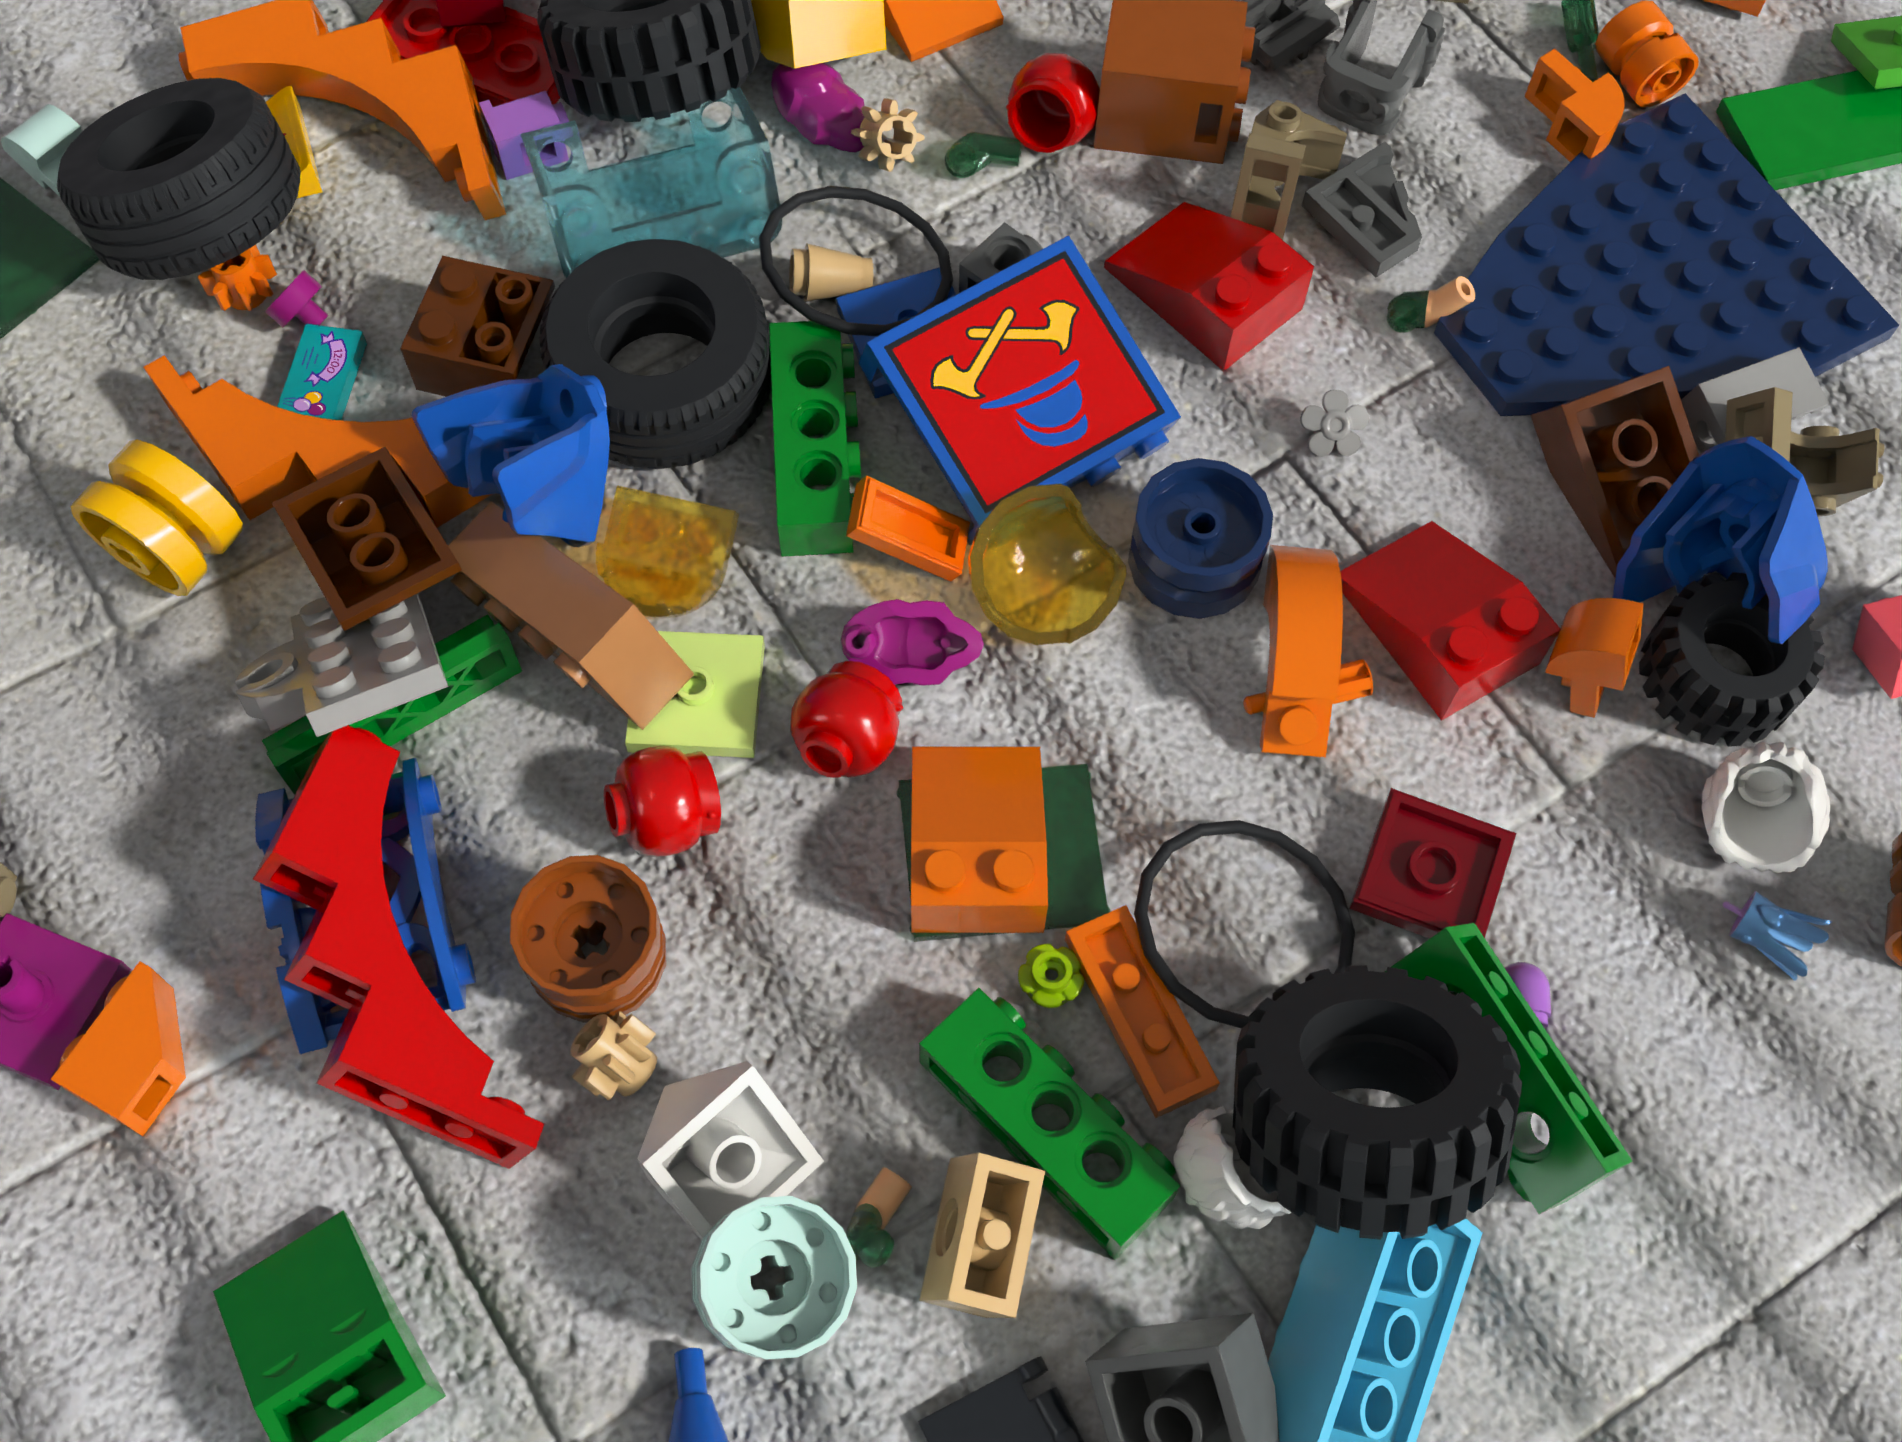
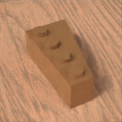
(568, 615)

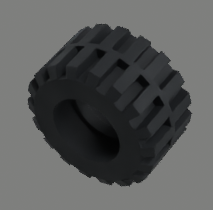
(1704, 692)

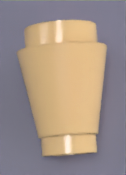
(827, 273)

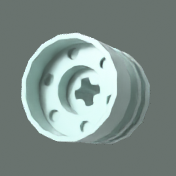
(806, 1305)

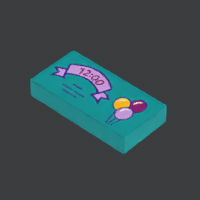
(323, 371)

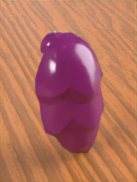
(819, 105)
(911, 641)

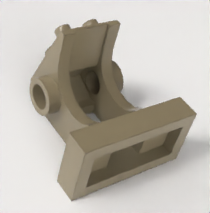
(1278, 151)
(1832, 465)

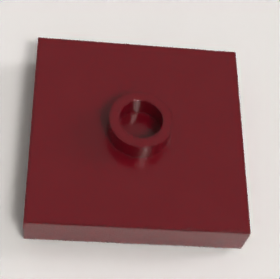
(1431, 867)

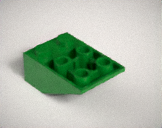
(325, 1342)

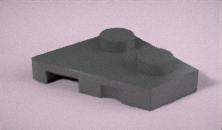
(1367, 211)

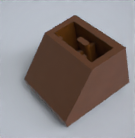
(473, 326)

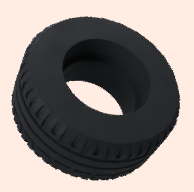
(179, 179)
(656, 290)

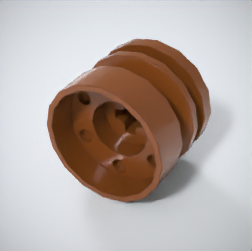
(583, 903)

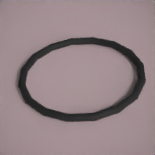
(855, 194)
(1220, 828)

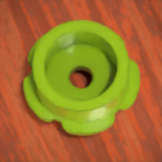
(1045, 991)

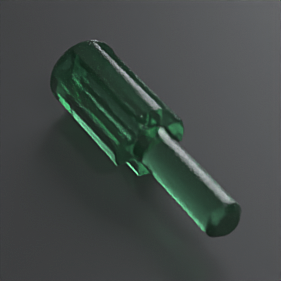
(1581, 33)

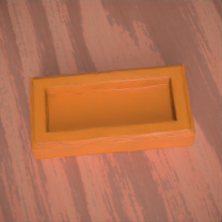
(908, 528)

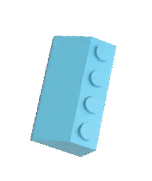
(1368, 1333)

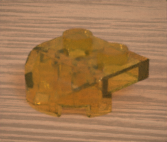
(665, 551)

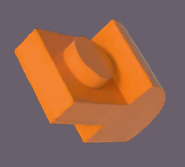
(1580, 109)
(1596, 649)

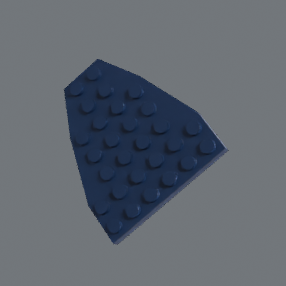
(1654, 263)

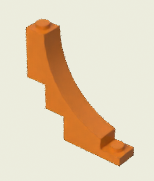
(359, 66)
(274, 452)

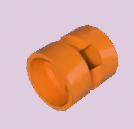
(1646, 53)

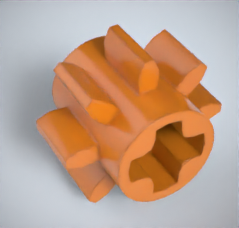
(240, 280)

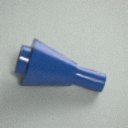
(694, 1410)

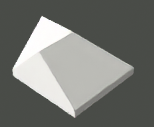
(723, 1145)

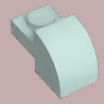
(41, 144)

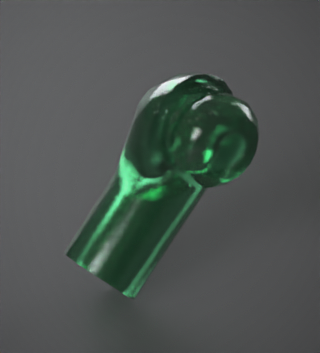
(979, 150)

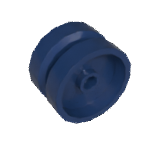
(1199, 537)

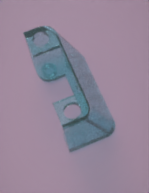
(695, 194)

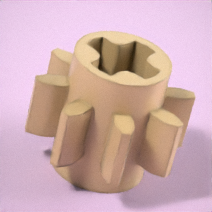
(884, 120)
(613, 1055)

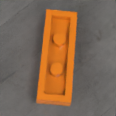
(1141, 1013)

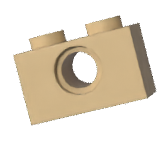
(982, 1236)

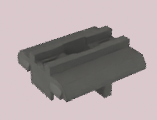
(1287, 28)

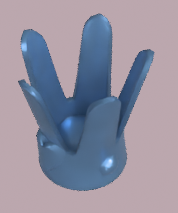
(1767, 925)

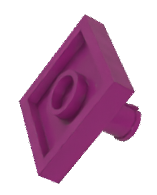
(47, 995)

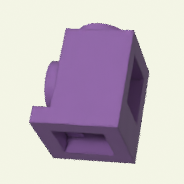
(522, 115)

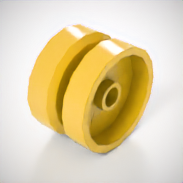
(157, 517)

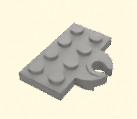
(341, 673)

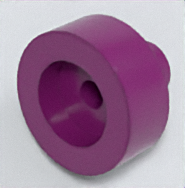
(297, 302)

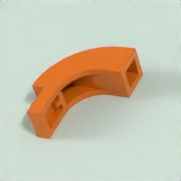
(1304, 649)

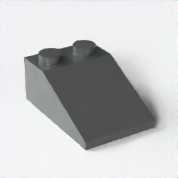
(1186, 1383)

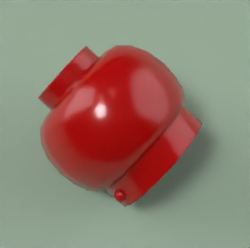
(1052, 102)
(846, 720)
(663, 800)

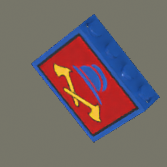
(1024, 382)

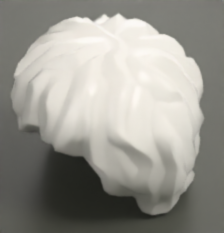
(1766, 808)
(1218, 1177)

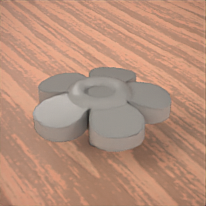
(1334, 424)

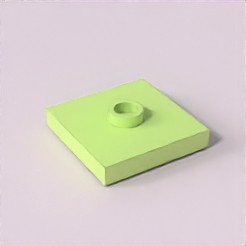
(719, 702)

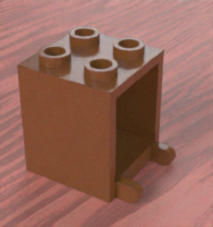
(1174, 78)

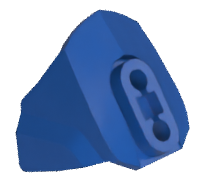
(531, 443)
(1730, 513)

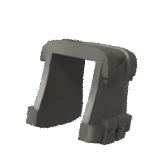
(1383, 94)

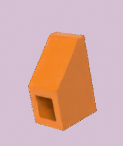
(130, 1053)

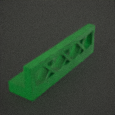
(472, 662)

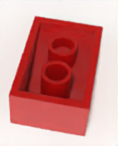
(1214, 279)
(1449, 616)

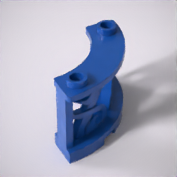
(419, 877)

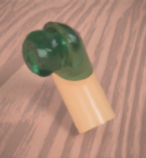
(1425, 307)
(873, 1214)

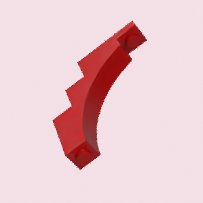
(396, 1040)

